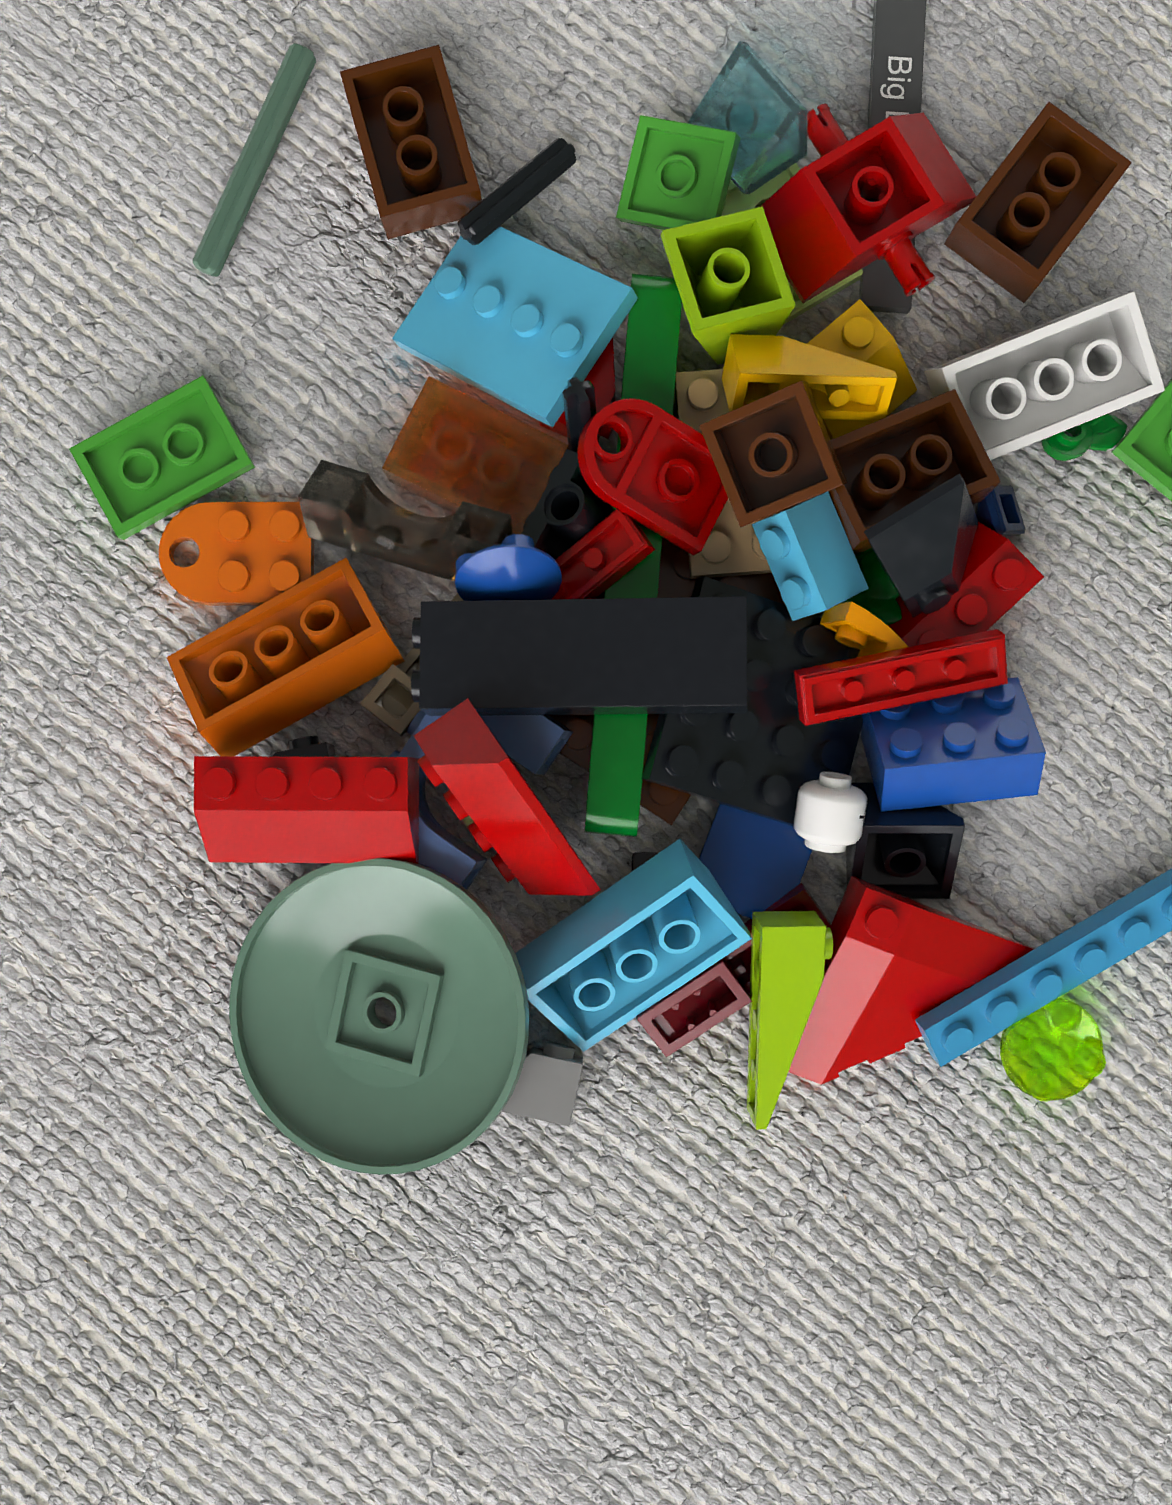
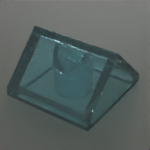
(761, 111)

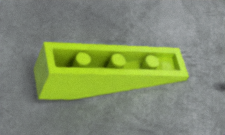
(784, 984)

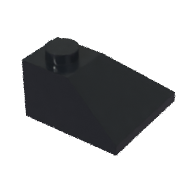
(927, 546)
(907, 849)

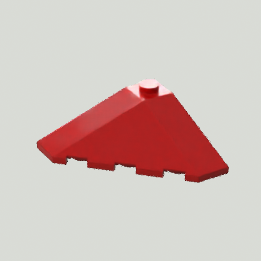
(886, 971)

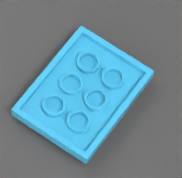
(515, 320)

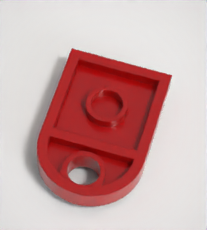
(658, 475)

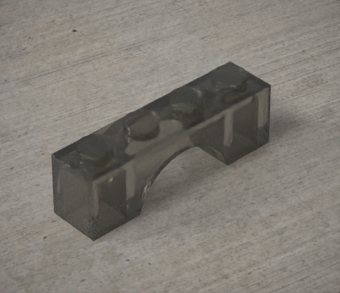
(352, 513)

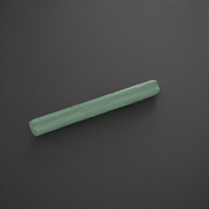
(254, 160)

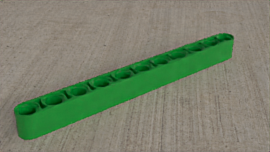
(621, 738)

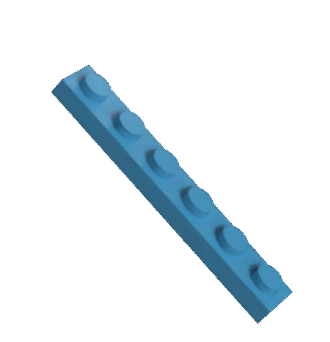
(1048, 971)

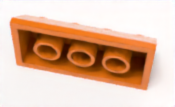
(284, 660)

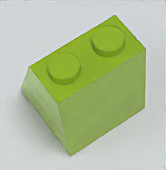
(729, 278)

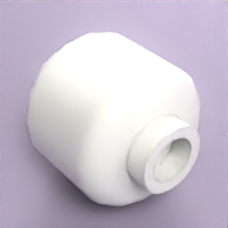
(830, 813)

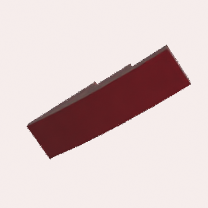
(716, 991)

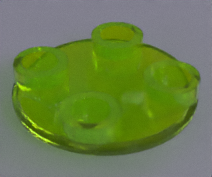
(1053, 1051)

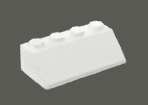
(1053, 375)

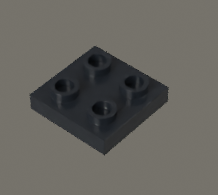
(565, 509)

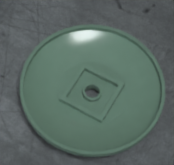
(310, 1030)

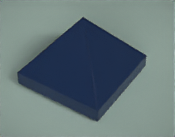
(1001, 512)

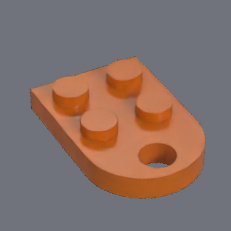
(244, 551)

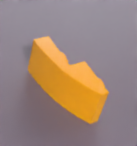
(860, 629)

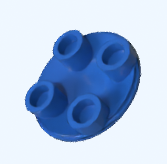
(508, 572)

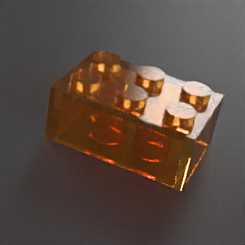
(471, 454)

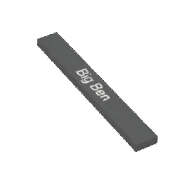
(893, 91)

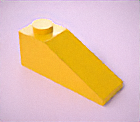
(840, 384)

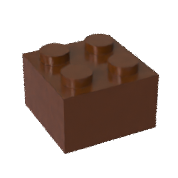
(773, 453)

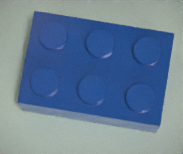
(954, 749)

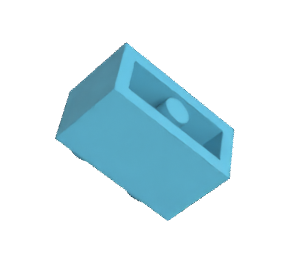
(810, 556)

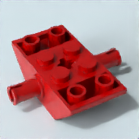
(825, 214)

